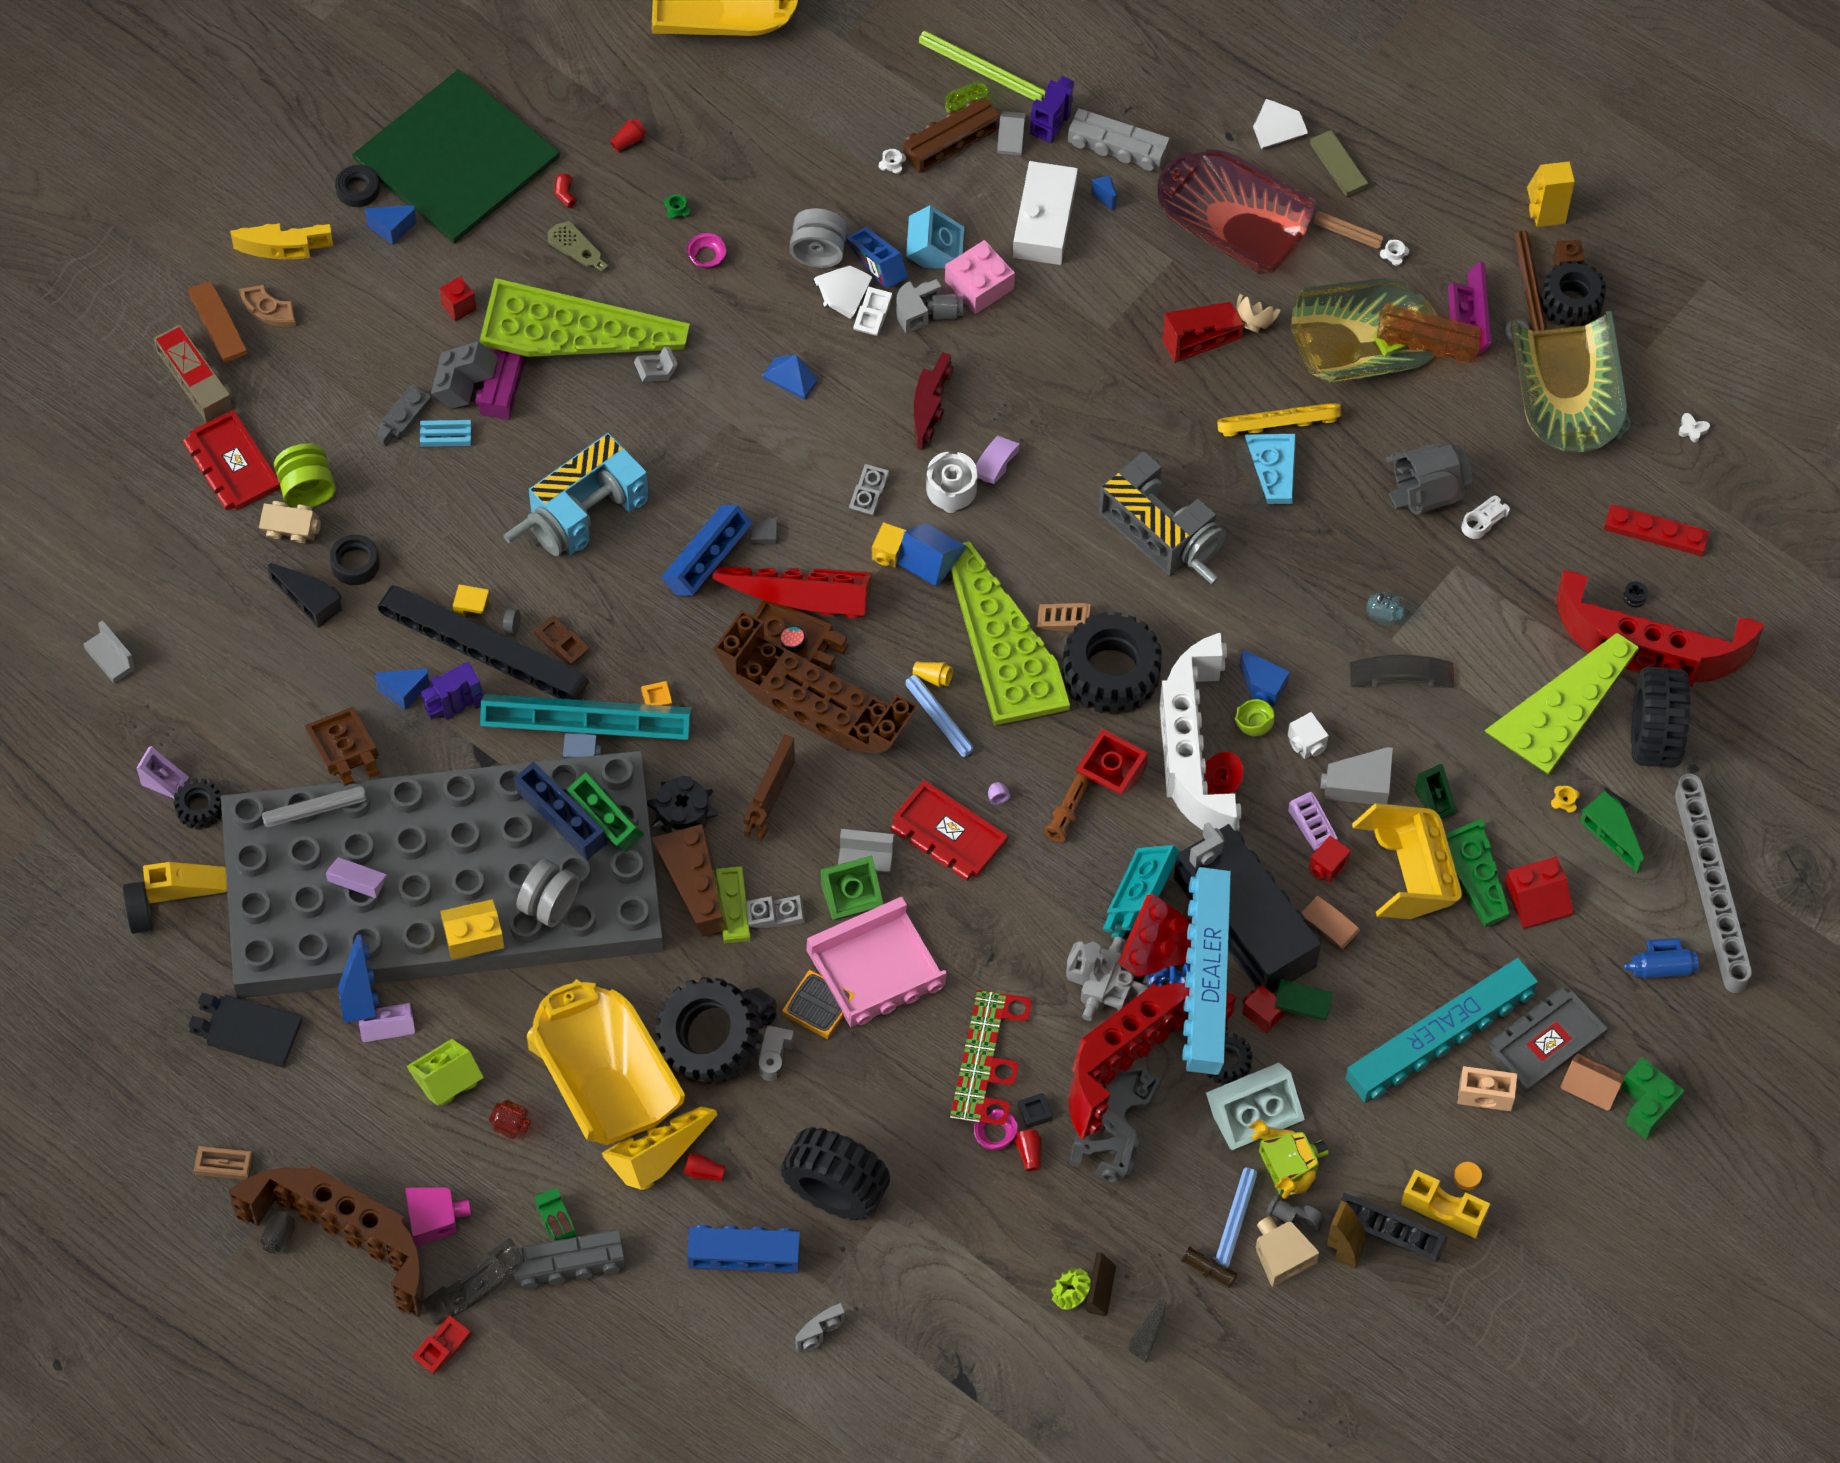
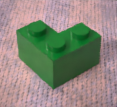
(1655, 1097)

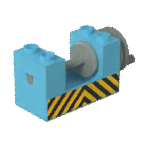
(563, 496)

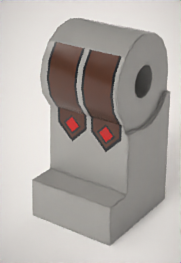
(772, 1051)

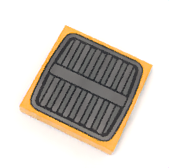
(815, 1005)

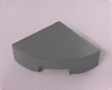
(765, 532)

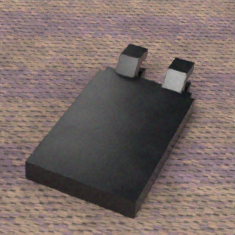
(247, 1028)

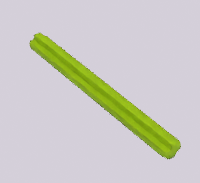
(981, 66)

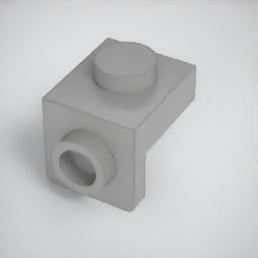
(656, 367)
(1209, 849)

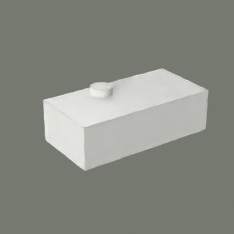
(1045, 213)

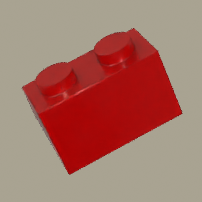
(1113, 763)
(1539, 892)

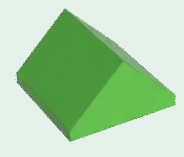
(851, 887)

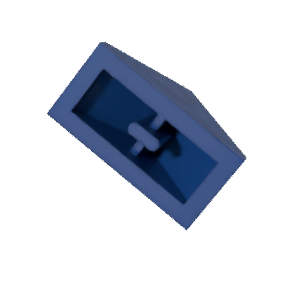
(391, 221)
(403, 686)

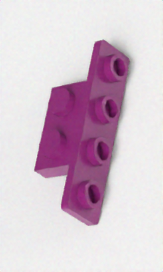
(1470, 304)

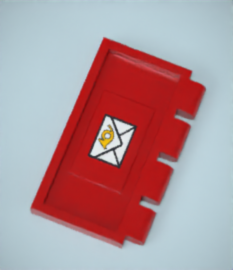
(231, 462)
(949, 829)

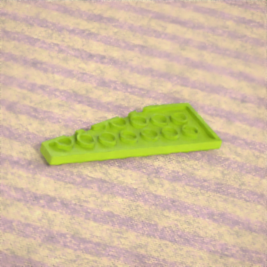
(552, 323)
(1012, 661)

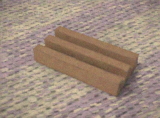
(222, 1172)

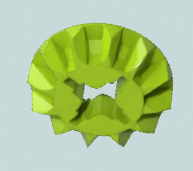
(1071, 1298)

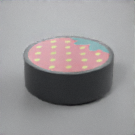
(793, 638)

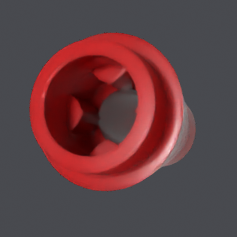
(628, 135)
(1029, 1147)
(703, 1168)

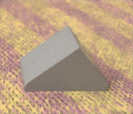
(1011, 133)

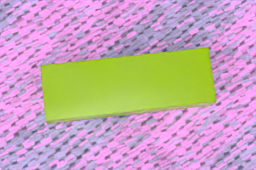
(734, 904)

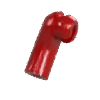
(561, 187)

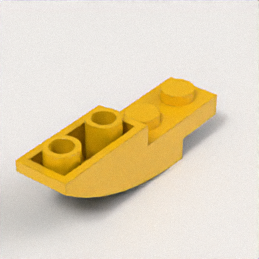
(272, 243)

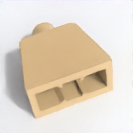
(1283, 1251)

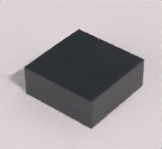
(1035, 1110)

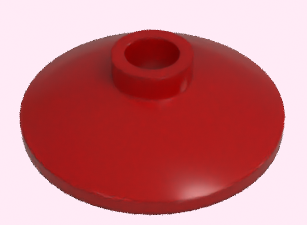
(1223, 773)

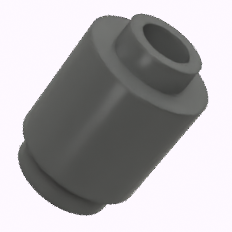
(945, 306)

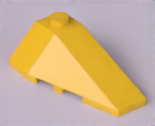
(651, 1156)

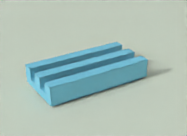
(445, 429)

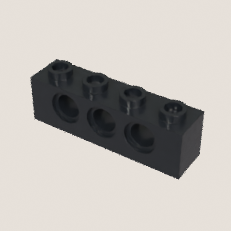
(1397, 1229)

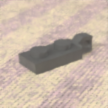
(402, 415)

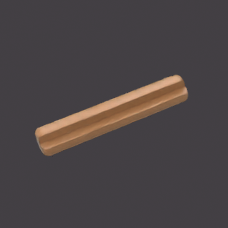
(1348, 229)

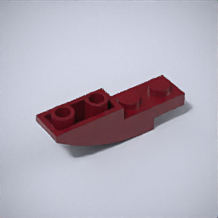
(929, 399)

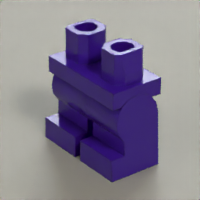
(1051, 112)
(452, 692)

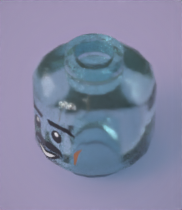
(1385, 608)

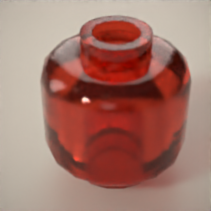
(509, 1119)

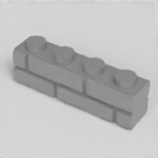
(1118, 140)

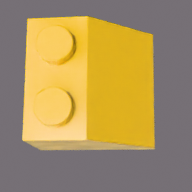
(472, 929)

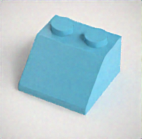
(933, 238)

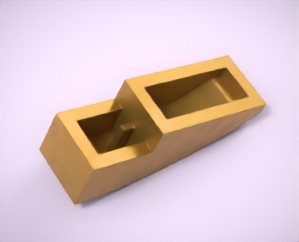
(1347, 1236)

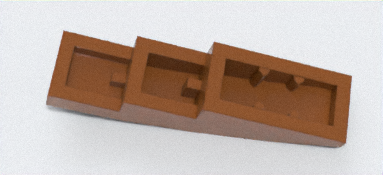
(217, 321)

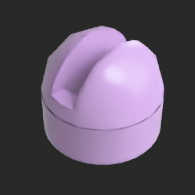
(998, 793)

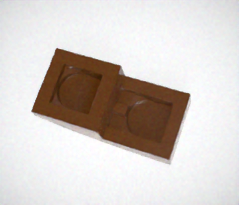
(560, 640)

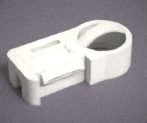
(1486, 515)

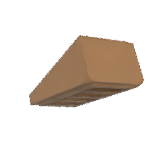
(1072, 609)

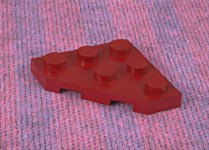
(1156, 939)

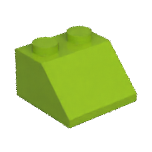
(445, 1072)

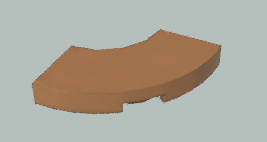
(267, 308)

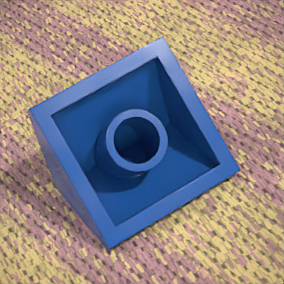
(929, 553)

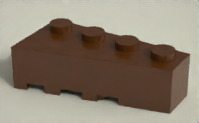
(693, 872)

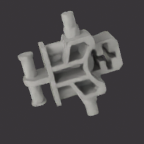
(1102, 976)

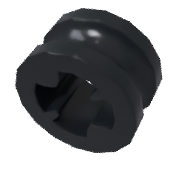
(1640, 589)

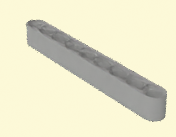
(1710, 893)

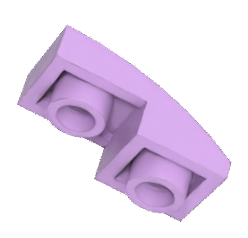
(995, 458)

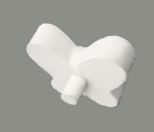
(1692, 428)

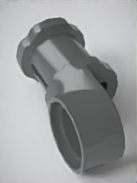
(1286, 1212)

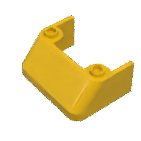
(1423, 858)

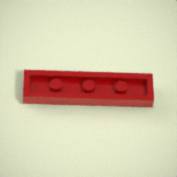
(1656, 530)

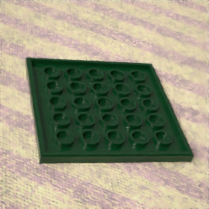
(456, 155)

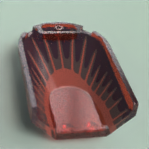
(1235, 207)

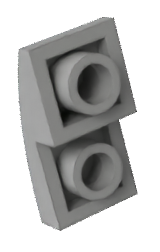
(869, 490)
(775, 913)
(812, 1333)

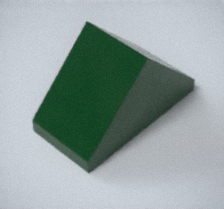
(1434, 791)

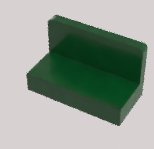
(1303, 1000)

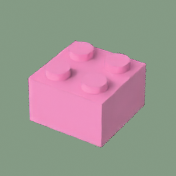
(979, 276)

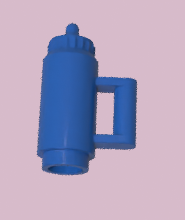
(1663, 963)

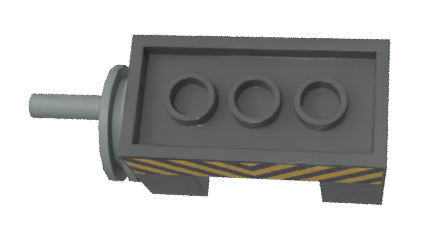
(1163, 536)

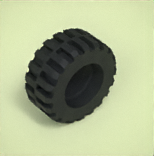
(1116, 634)
(1660, 717)
(681, 1012)
(835, 1173)

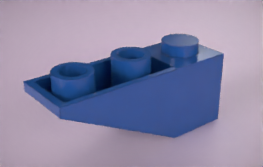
(354, 986)

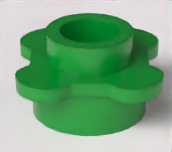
(676, 201)

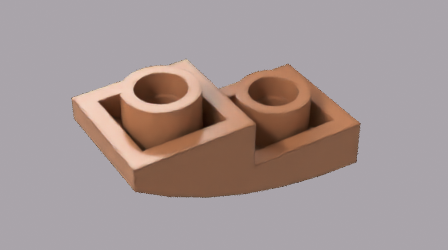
(1330, 922)

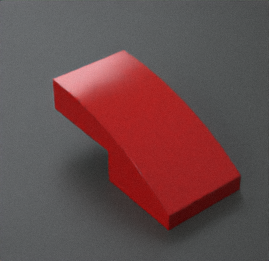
(442, 1345)

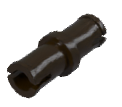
(1209, 1267)

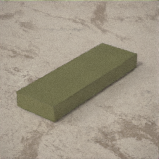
(1338, 163)

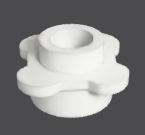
(892, 155)
(1394, 246)

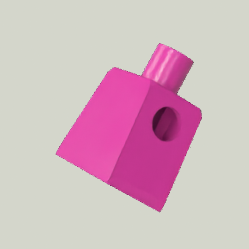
(433, 1213)

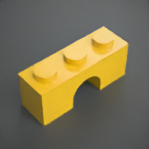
(1427, 1198)

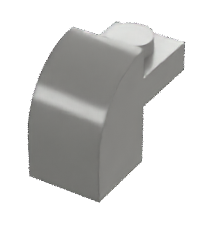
(912, 304)

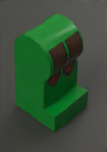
(554, 1215)

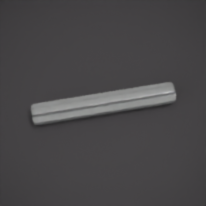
(314, 806)

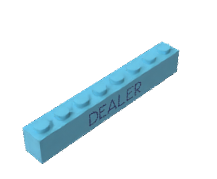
(1207, 971)

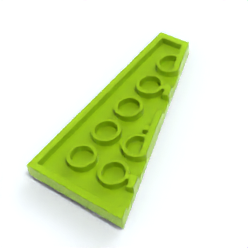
(1554, 716)

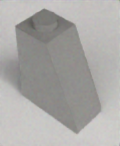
(1359, 778)

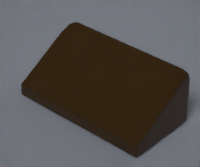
(1101, 1285)

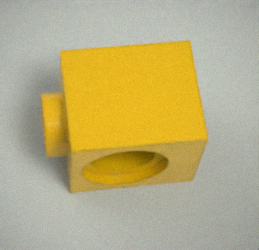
(887, 545)

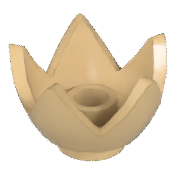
(1255, 316)

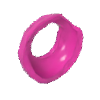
(706, 240)
(1010, 1128)

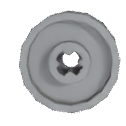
(818, 238)
(548, 892)

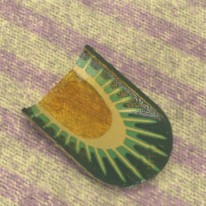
(1338, 325)
(1571, 384)

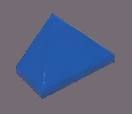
(791, 375)

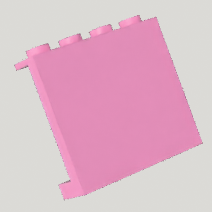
(876, 960)

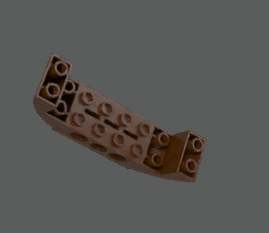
(809, 692)
(339, 1212)

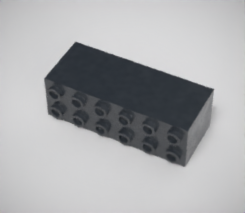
(1264, 928)

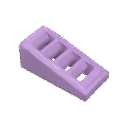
(1310, 801)

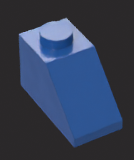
(1263, 678)

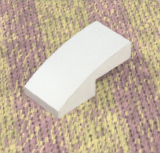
(873, 311)

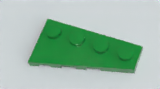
(1478, 872)

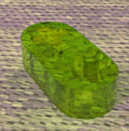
(965, 95)

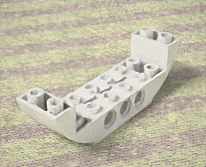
(1183, 740)

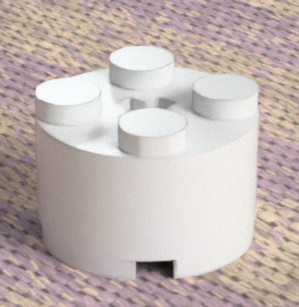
(951, 481)

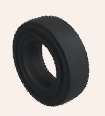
(353, 173)

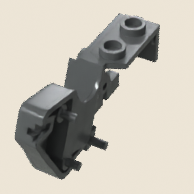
(1127, 1090)

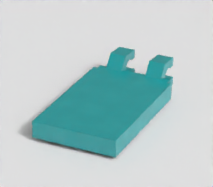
(1144, 876)

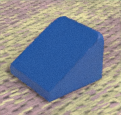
(1104, 191)

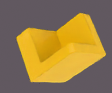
(471, 600)

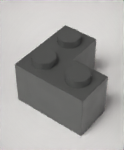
(459, 371)

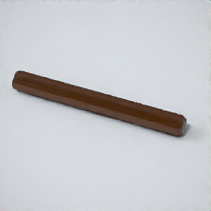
(1530, 281)

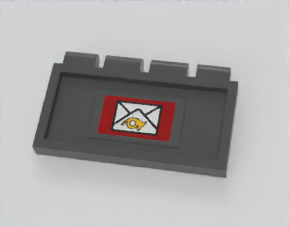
(1548, 1039)

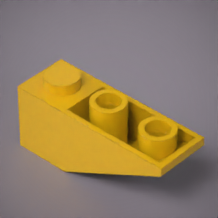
(182, 880)

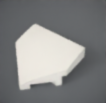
(1278, 124)
(843, 289)

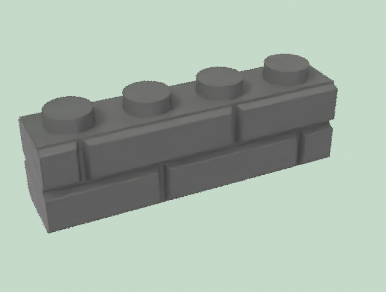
(570, 1258)

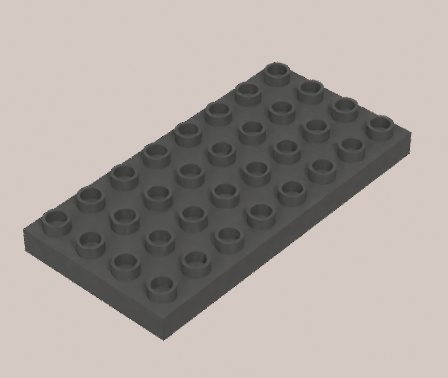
(443, 847)

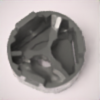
(1430, 477)

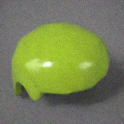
(1255, 717)

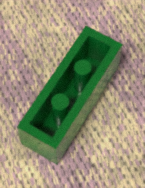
(605, 812)

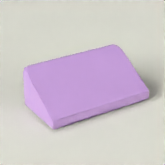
(356, 877)
(388, 1023)

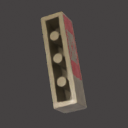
(193, 372)

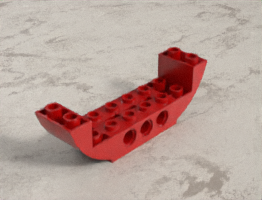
(1658, 643)
(1119, 1043)

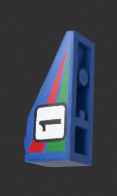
(878, 256)

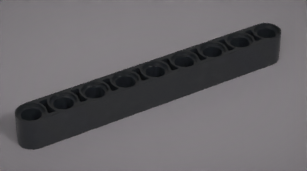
(482, 644)

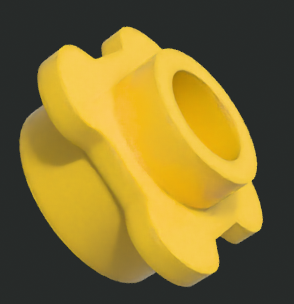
(1565, 792)

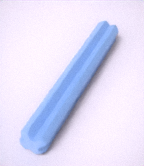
(939, 715)
(1236, 1216)

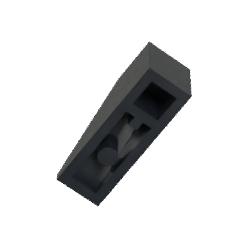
(307, 593)

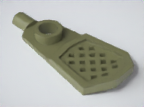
(573, 243)

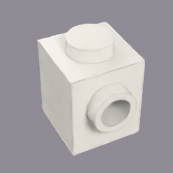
(1307, 736)

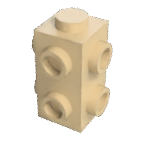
(297, 523)

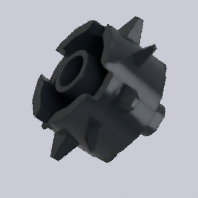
(681, 805)

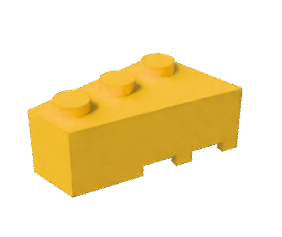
(1551, 193)

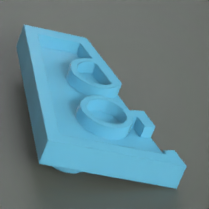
(1274, 464)

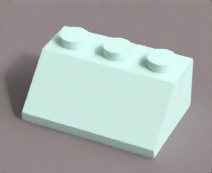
(1259, 1096)

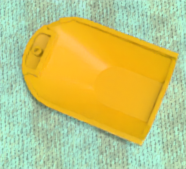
(720, 16)
(604, 1062)

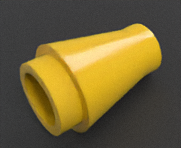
(934, 672)

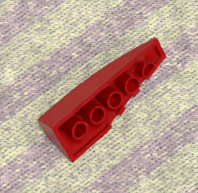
(821, 591)

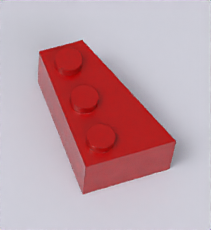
(1200, 329)

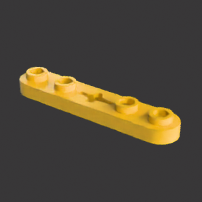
(1301, 416)

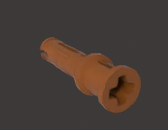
(1065, 814)

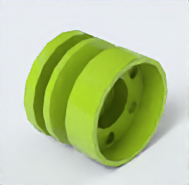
(304, 475)

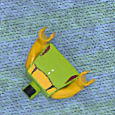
(1288, 1157)

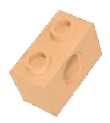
(1487, 1088)

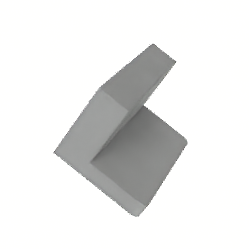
(110, 654)
(860, 844)

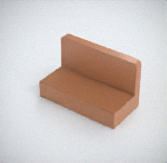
(1592, 1082)

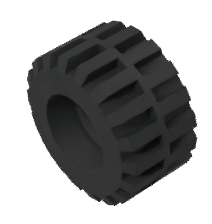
(1578, 279)

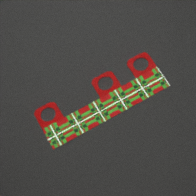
(978, 1061)

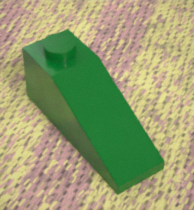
(1611, 826)

